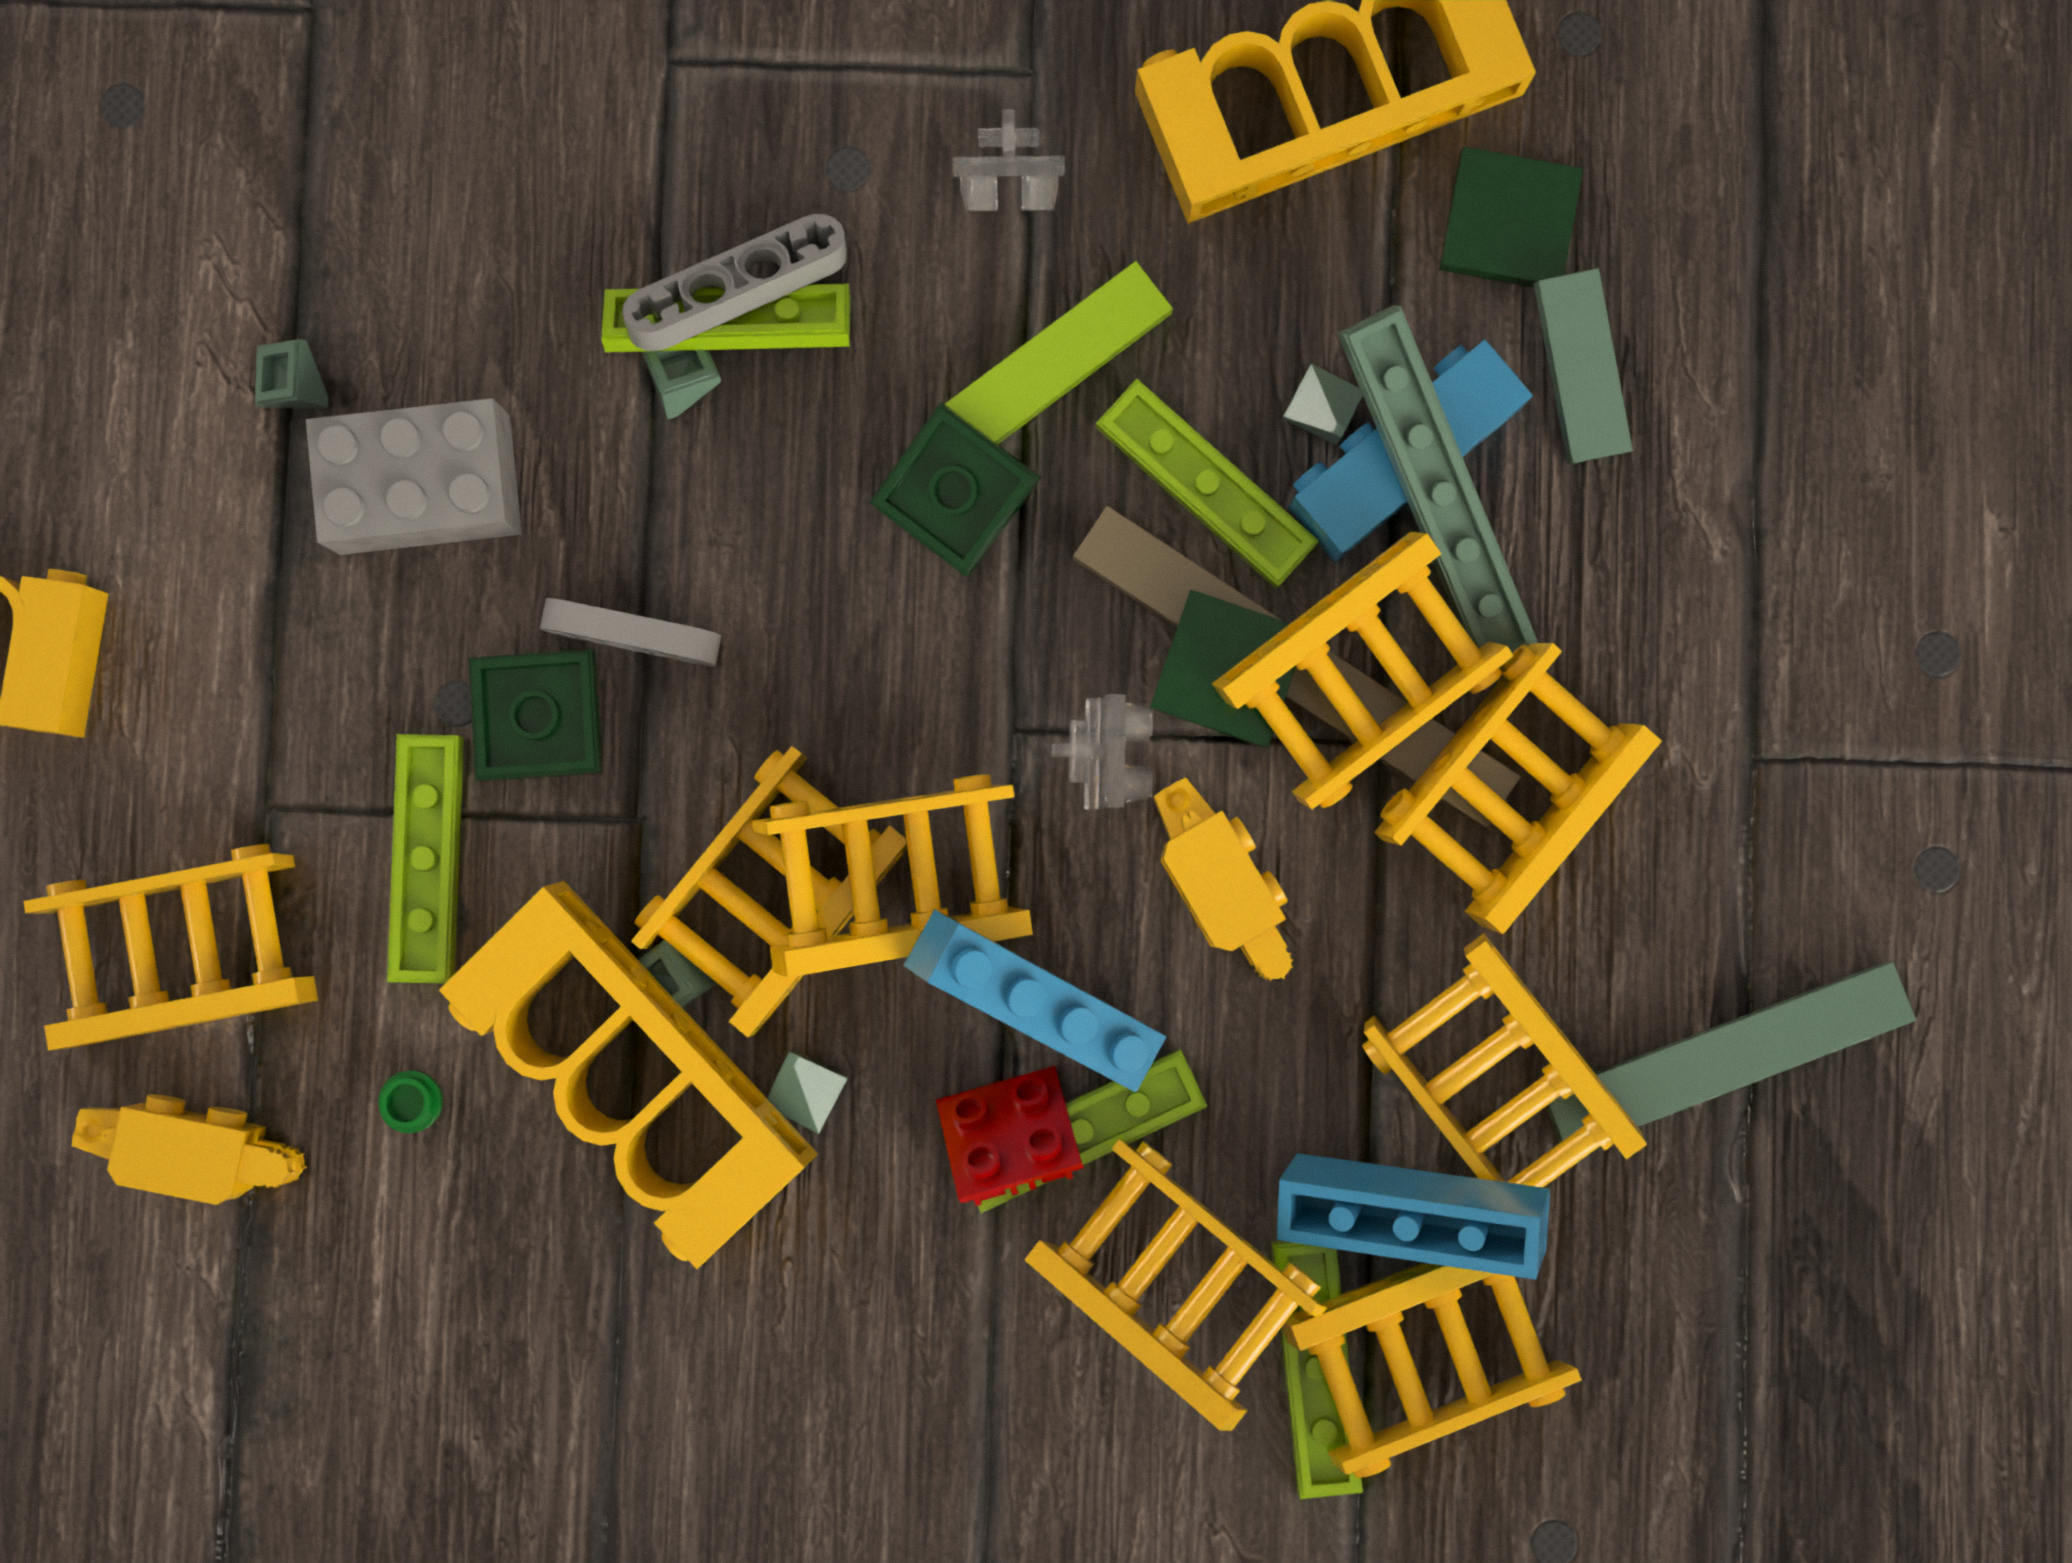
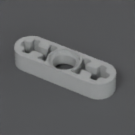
(630, 632)

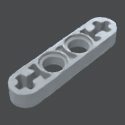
(731, 274)

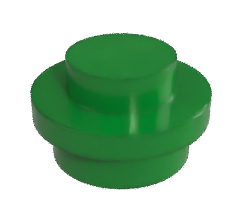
(410, 1101)

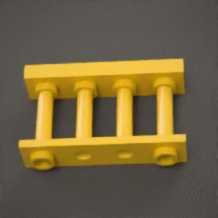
(1356, 608)
(1576, 798)
(869, 935)
(751, 995)
(150, 1006)
(1523, 1027)
(1380, 1309)
(1165, 1347)

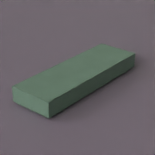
(1583, 366)

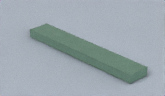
(1435, 478)
(1749, 1048)

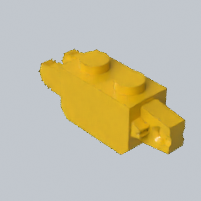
(1220, 882)
(185, 1152)

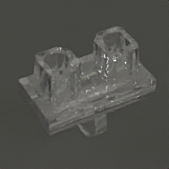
(980, 173)
(1098, 752)

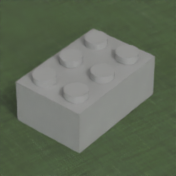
(413, 476)

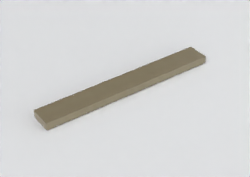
(1161, 582)

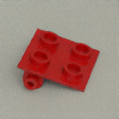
(1008, 1136)

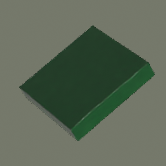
(1509, 217)
(954, 489)
(1204, 647)
(535, 715)

